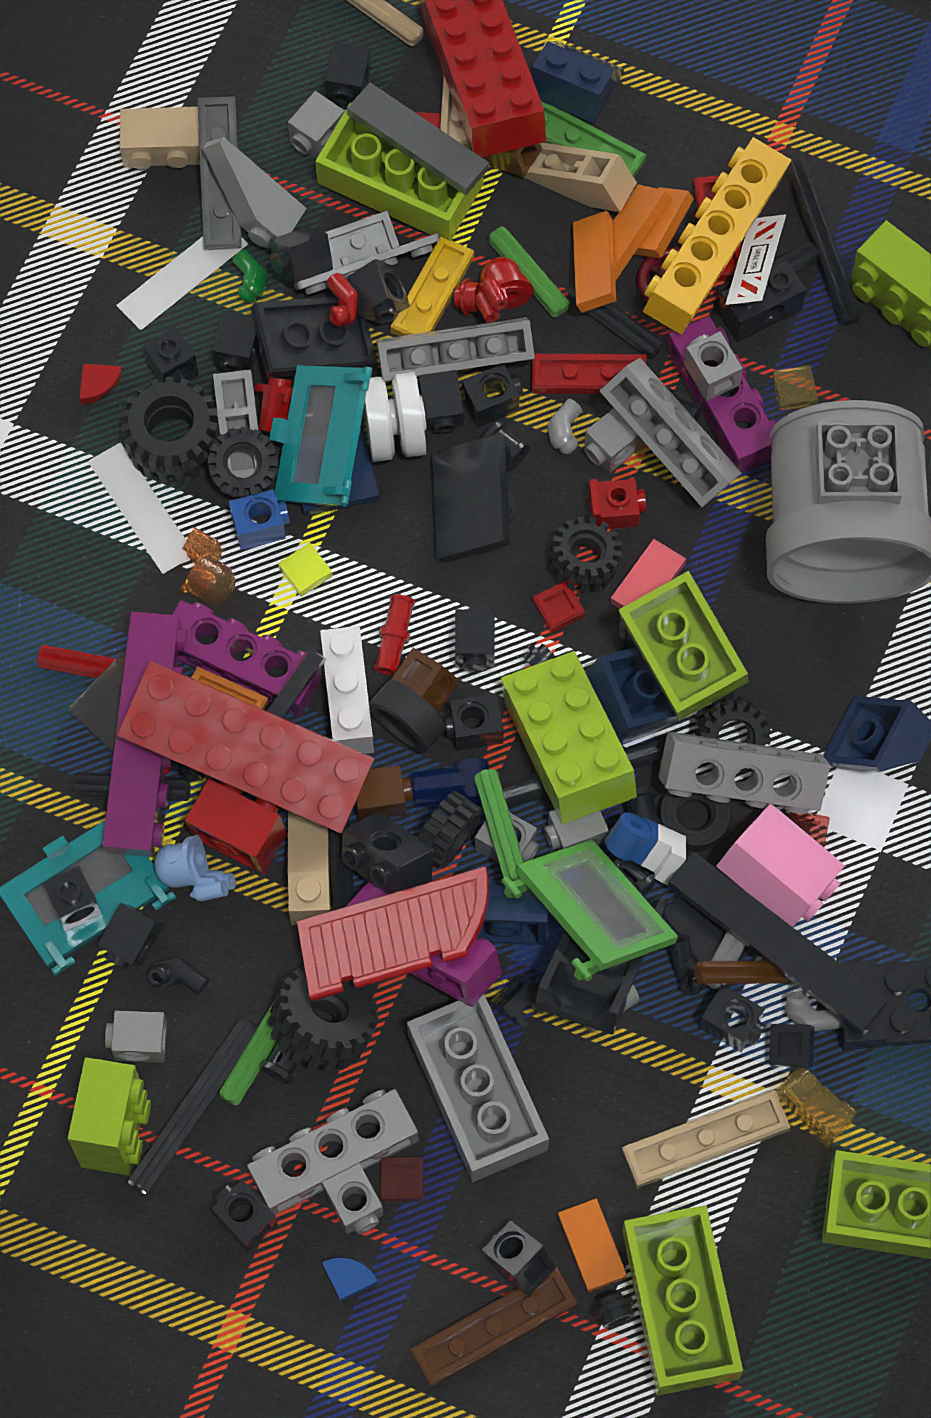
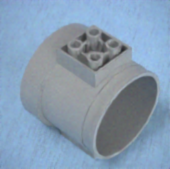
(849, 503)

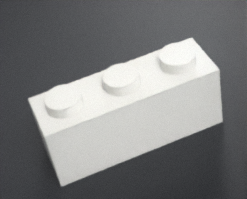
(347, 688)

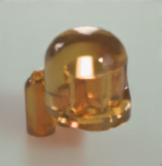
(209, 577)

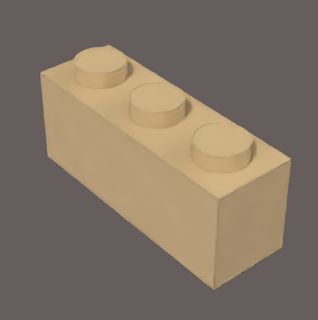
(159, 137)

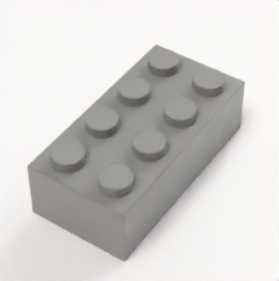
(477, 1087)

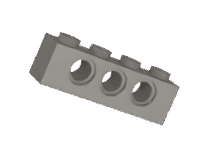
(456, 348)
(670, 431)
(687, 752)
(380, 1108)

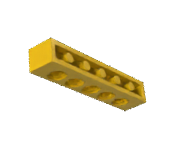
(716, 235)

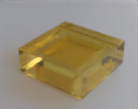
(795, 387)

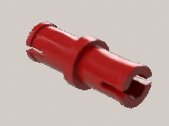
(394, 634)

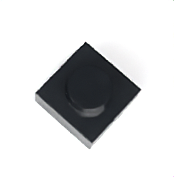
(791, 1045)

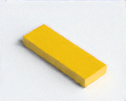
(433, 288)

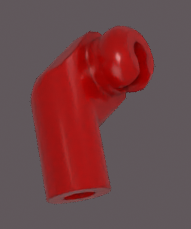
(347, 300)

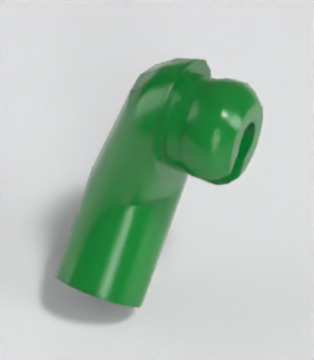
(254, 276)

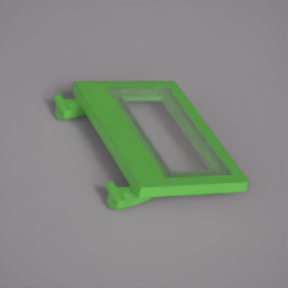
(593, 906)

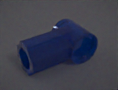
(436, 784)

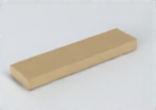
(705, 1138)

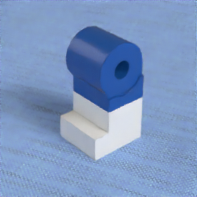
(647, 845)

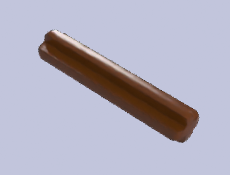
(738, 973)

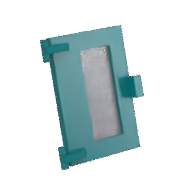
(320, 435)
(111, 878)

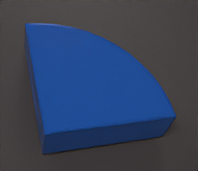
(348, 1277)

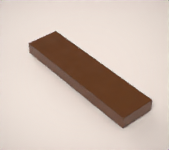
(492, 1329)

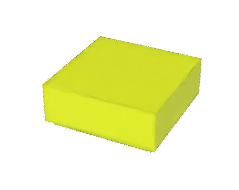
(305, 569)

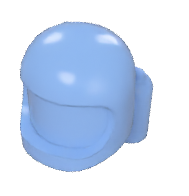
(187, 866)

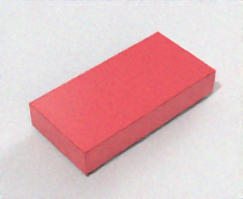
(652, 570)

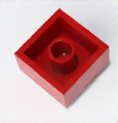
(236, 825)

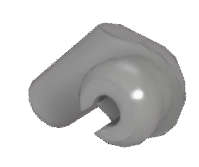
(560, 427)
(803, 1013)

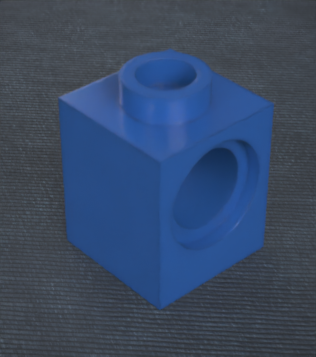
(254, 534)

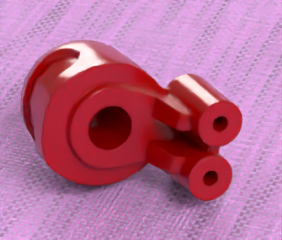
(501, 288)

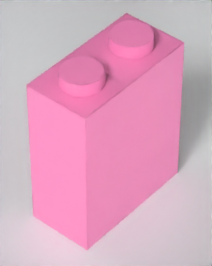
(782, 867)

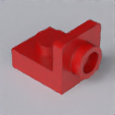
(275, 401)

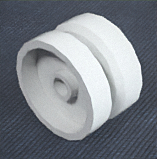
(396, 416)

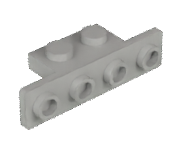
(359, 244)

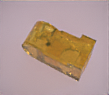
(816, 1106)

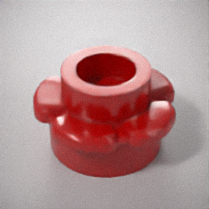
(465, 295)

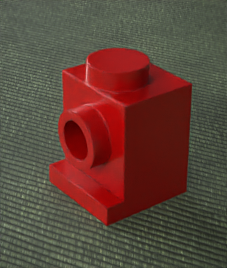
(614, 513)

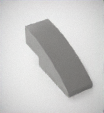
(236, 409)

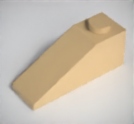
(584, 175)
(307, 868)

